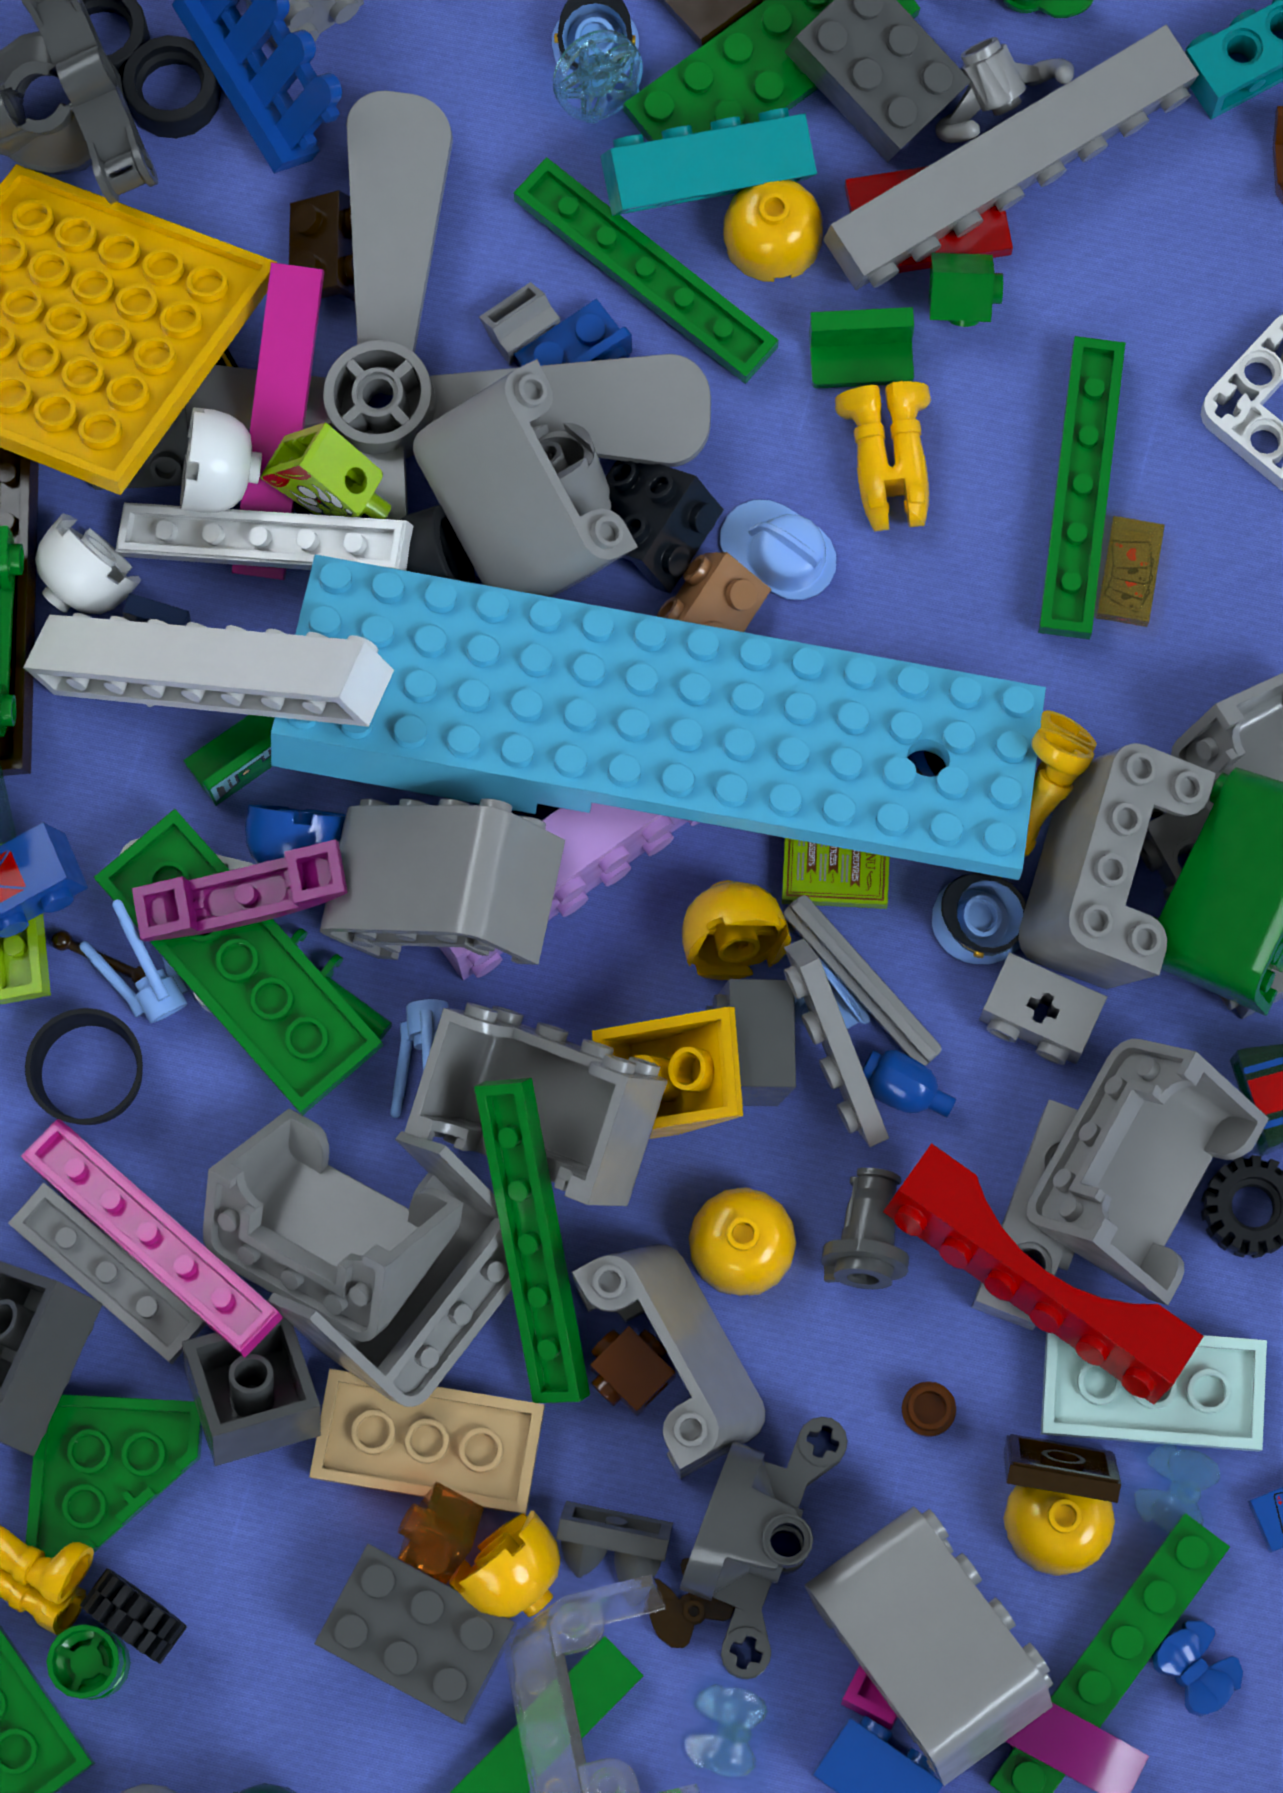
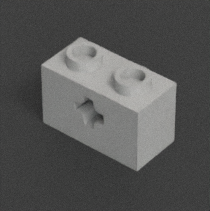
(1070, 1012)

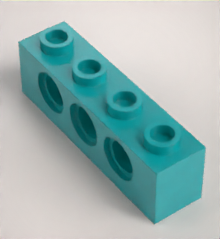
(1229, 83)

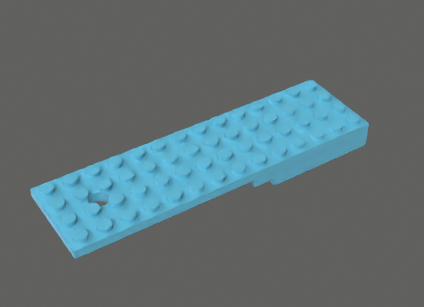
(669, 720)

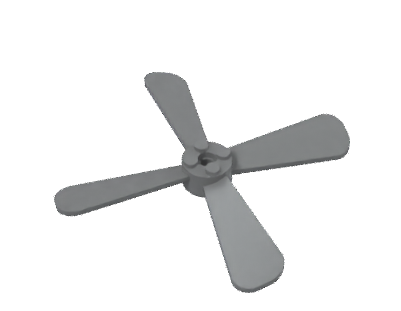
(398, 169)

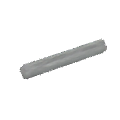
(862, 980)

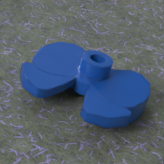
(1205, 1687)

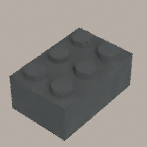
(877, 69)
(39, 1345)
(415, 1634)

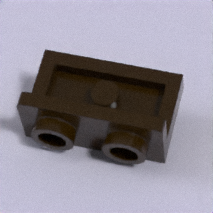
(323, 240)

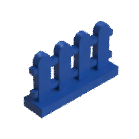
(260, 85)

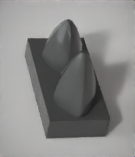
(590, 1531)

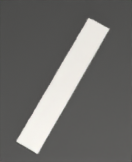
(259, 537)

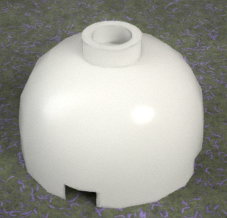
(217, 462)
(82, 569)

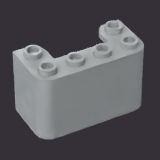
(1088, 863)
(444, 879)
(589, 1103)
(933, 1642)

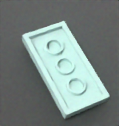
(1209, 1406)

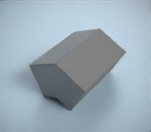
(519, 320)

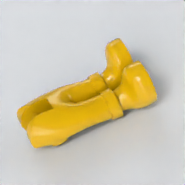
(875, 476)
(1064, 755)
(43, 1584)

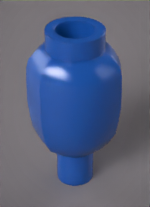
(905, 1084)

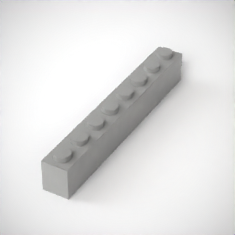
(1011, 158)

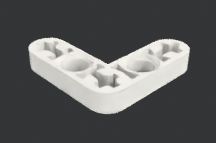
(1248, 414)

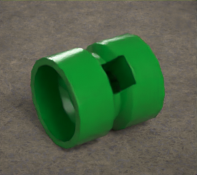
(88, 1662)

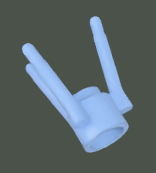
(157, 994)
(419, 1028)

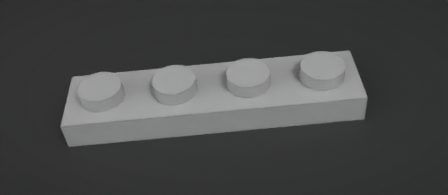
(826, 1026)
(106, 1272)

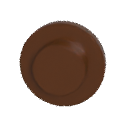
(928, 1409)

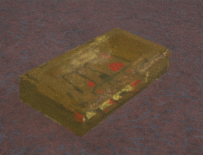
(1130, 571)

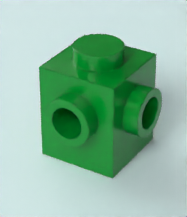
(963, 288)

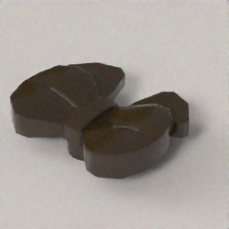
(681, 1615)

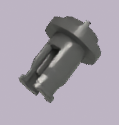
(866, 1249)

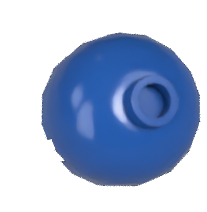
(278, 829)

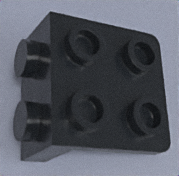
(666, 516)

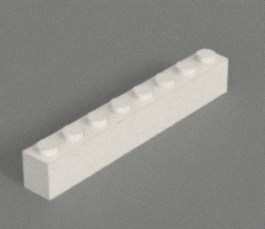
(211, 668)

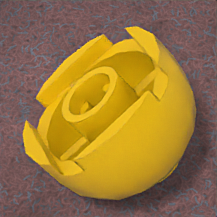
(773, 230)
(732, 929)
(742, 1242)
(1057, 1530)
(511, 1570)

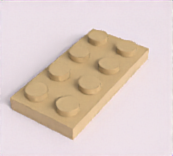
(455, 1437)

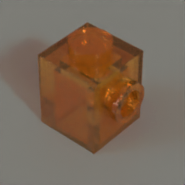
(439, 1532)

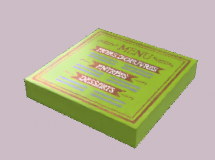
(834, 875)

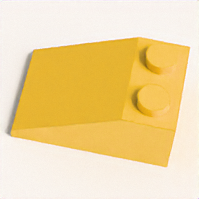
(695, 1057)

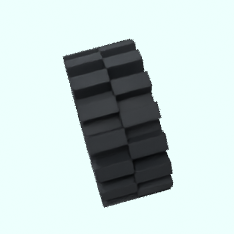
(1219, 1212)
(133, 1616)

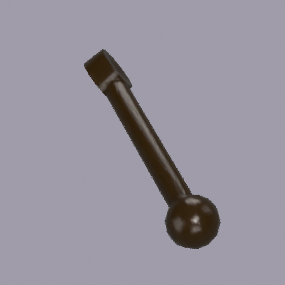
(63, 940)

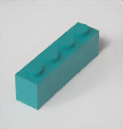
(706, 163)

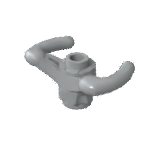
(995, 86)

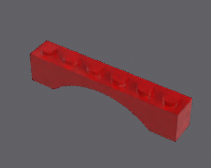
(1130, 1341)

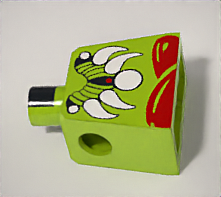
(326, 474)

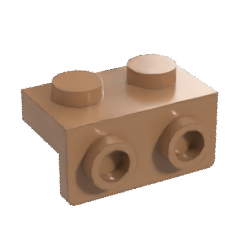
(717, 594)

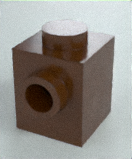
(630, 1368)

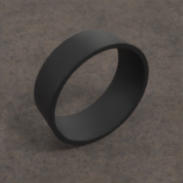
(54, 1030)

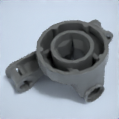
(91, 128)
(734, 1546)

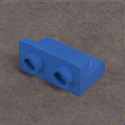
(581, 337)

